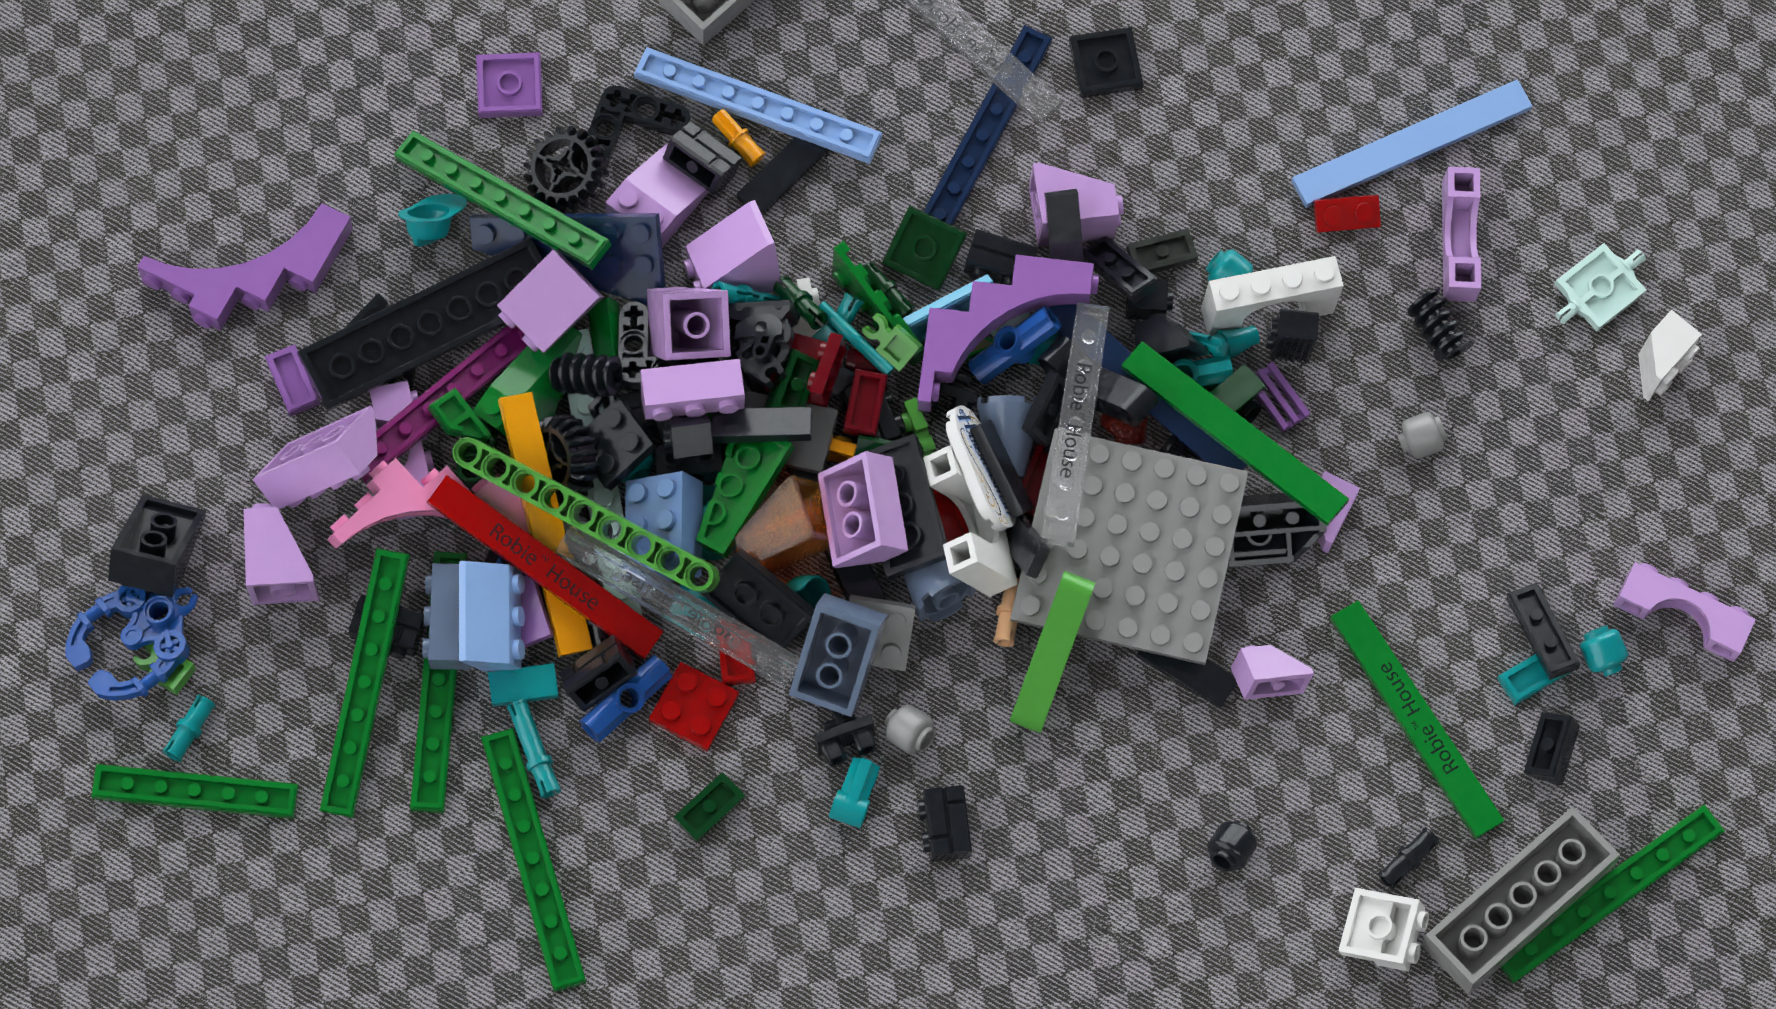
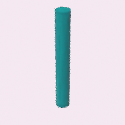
(856, 340)

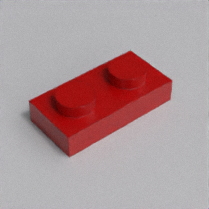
(1347, 213)

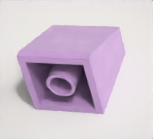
(1097, 202)
(735, 253)
(548, 302)
(688, 323)
(273, 560)

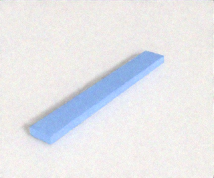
(758, 105)
(1411, 143)

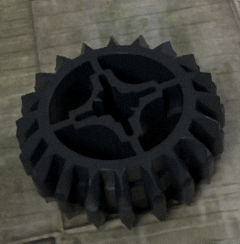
(571, 158)
(570, 453)

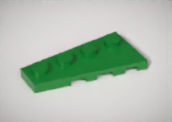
(859, 285)
(739, 490)

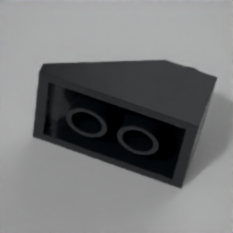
(155, 545)

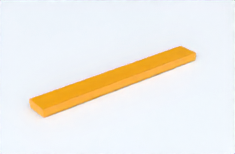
(528, 447)

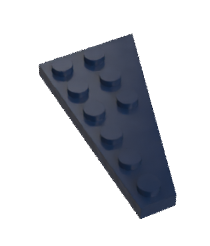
(625, 269)

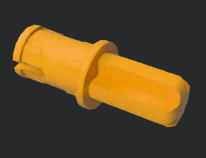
(738, 138)

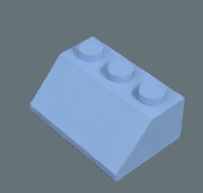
(490, 616)

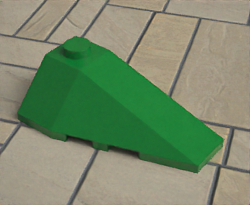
(524, 375)

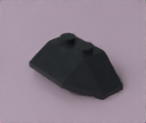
(1272, 531)

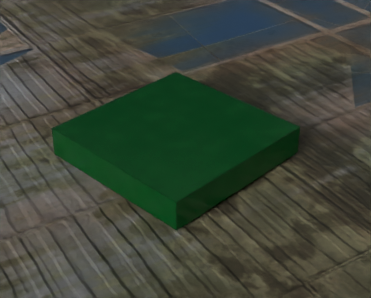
(924, 248)

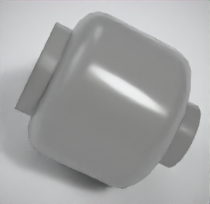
(1422, 435)
(909, 729)

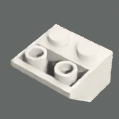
(1666, 354)

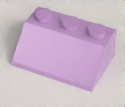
(692, 389)
(862, 510)

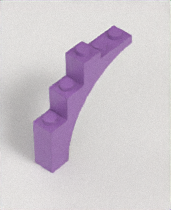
(258, 282)

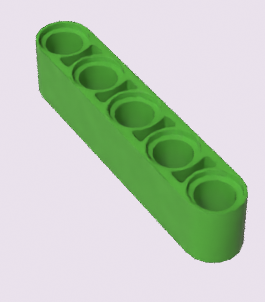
(1052, 651)

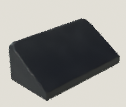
(1552, 748)

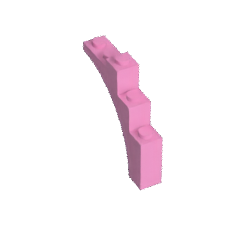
(401, 495)

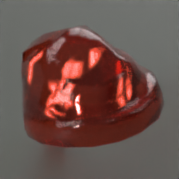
(1123, 432)

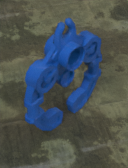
(142, 630)

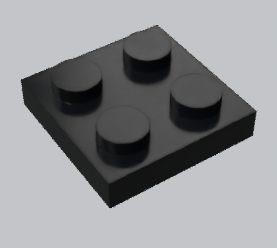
(620, 442)

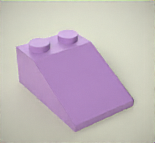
(658, 189)

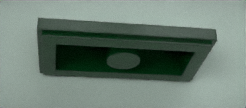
(1239, 388)
(793, 389)

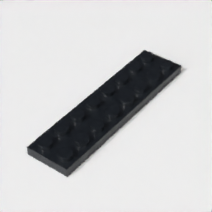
(416, 328)

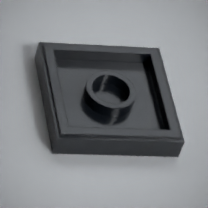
(1106, 62)

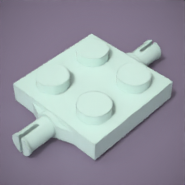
(1600, 287)

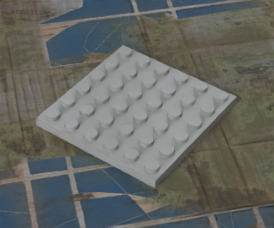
(1154, 542)

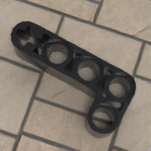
(1116, 394)

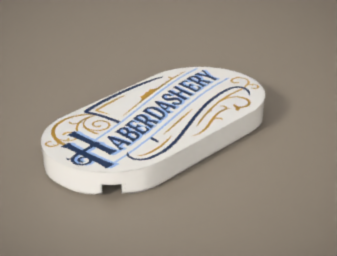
(975, 470)

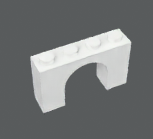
(1311, 283)
(983, 554)

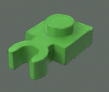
(895, 345)
(916, 423)
(177, 679)

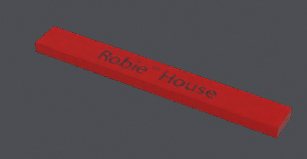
(544, 567)

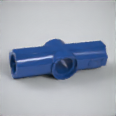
(1014, 345)
(610, 711)

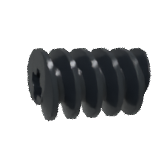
(1438, 327)
(586, 374)

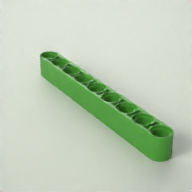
(571, 507)

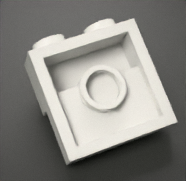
(1384, 929)

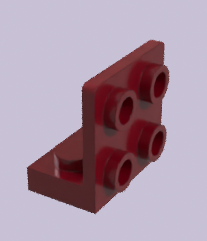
(830, 356)

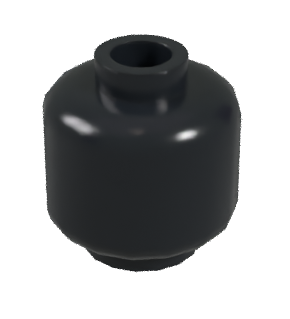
(1232, 846)

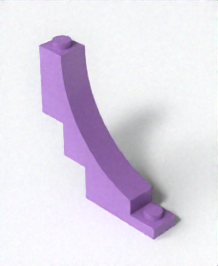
(956, 333)

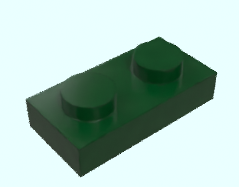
(709, 807)

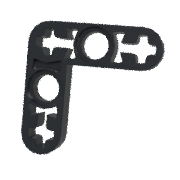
(619, 115)
(640, 359)

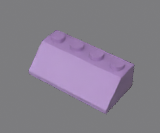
(320, 460)

